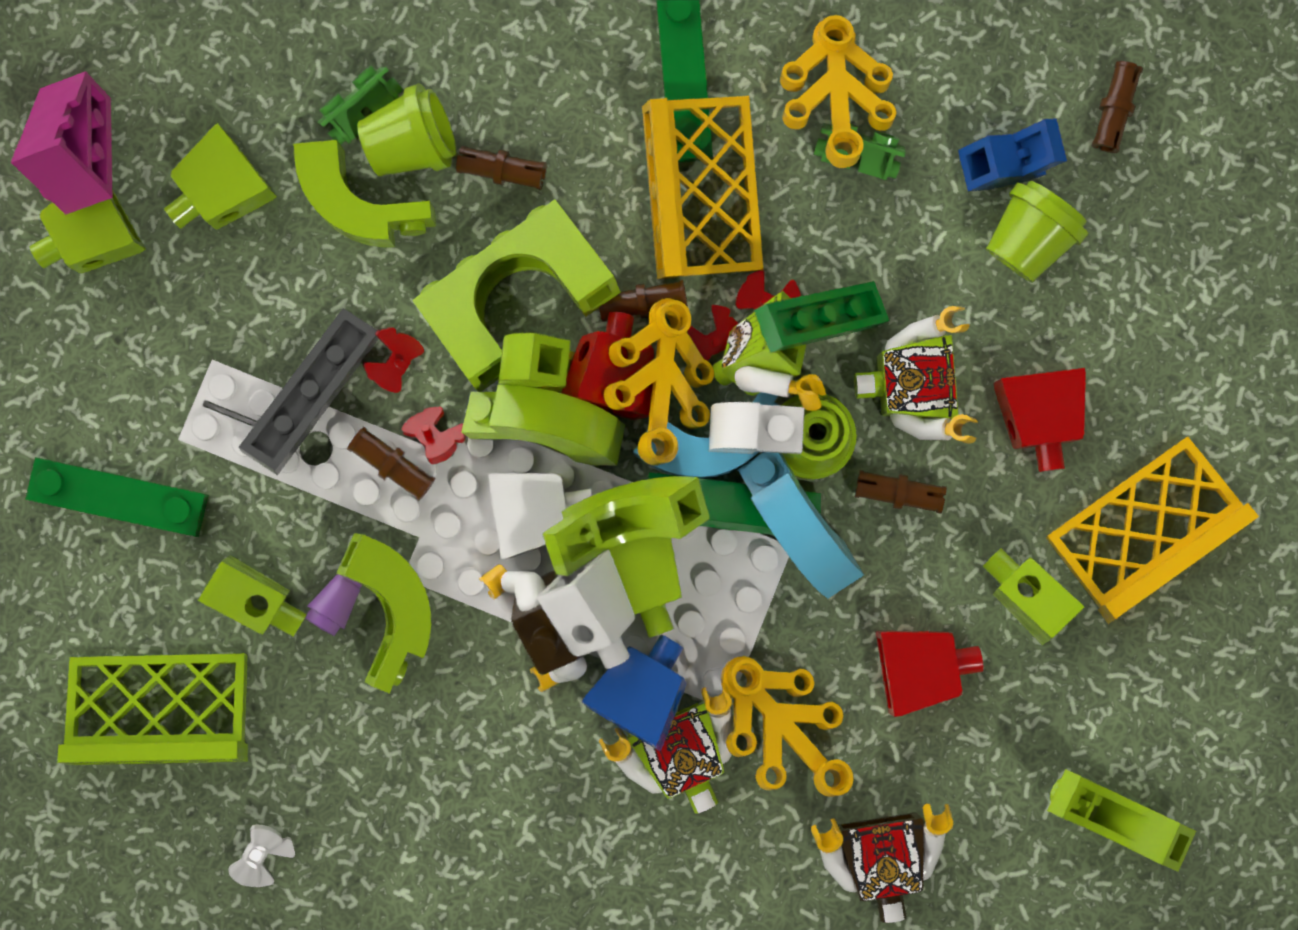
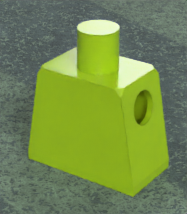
(216, 183)
(87, 236)
(649, 579)
(231, 595)
(1051, 603)

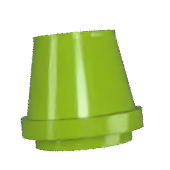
(408, 134)
(1035, 230)
(824, 456)

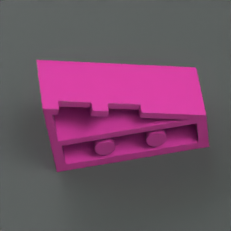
(69, 144)

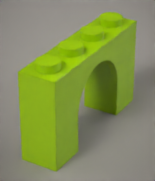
(540, 243)

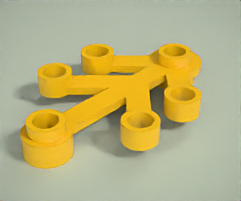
(839, 85)
(665, 378)
(780, 722)

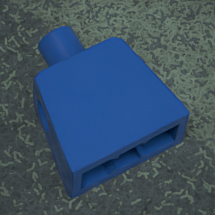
(641, 692)

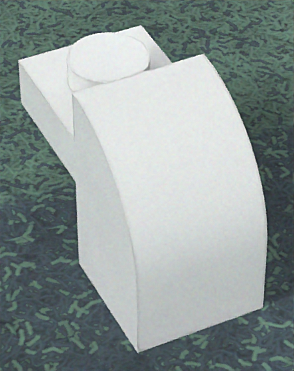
(755, 428)

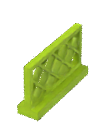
(154, 748)

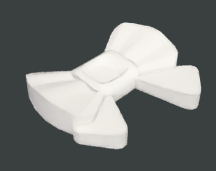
(250, 868)

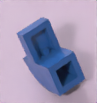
(1012, 158)

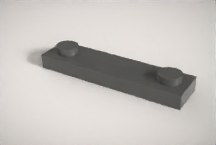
(309, 392)

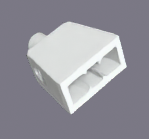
(527, 507)
(591, 610)

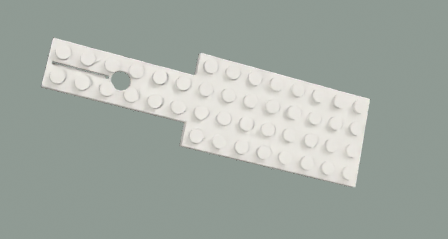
(722, 573)

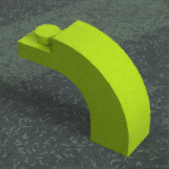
(325, 184)
(535, 361)
(546, 418)
(625, 513)
(403, 603)
(1120, 820)

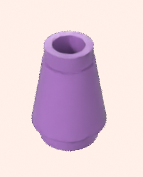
(333, 605)

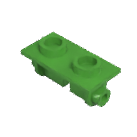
(370, 92)
(876, 155)

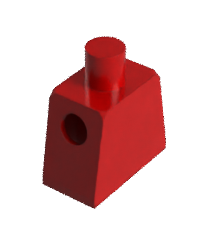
(594, 371)
(1044, 412)
(923, 668)

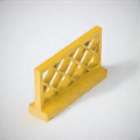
(665, 189)
(1173, 560)

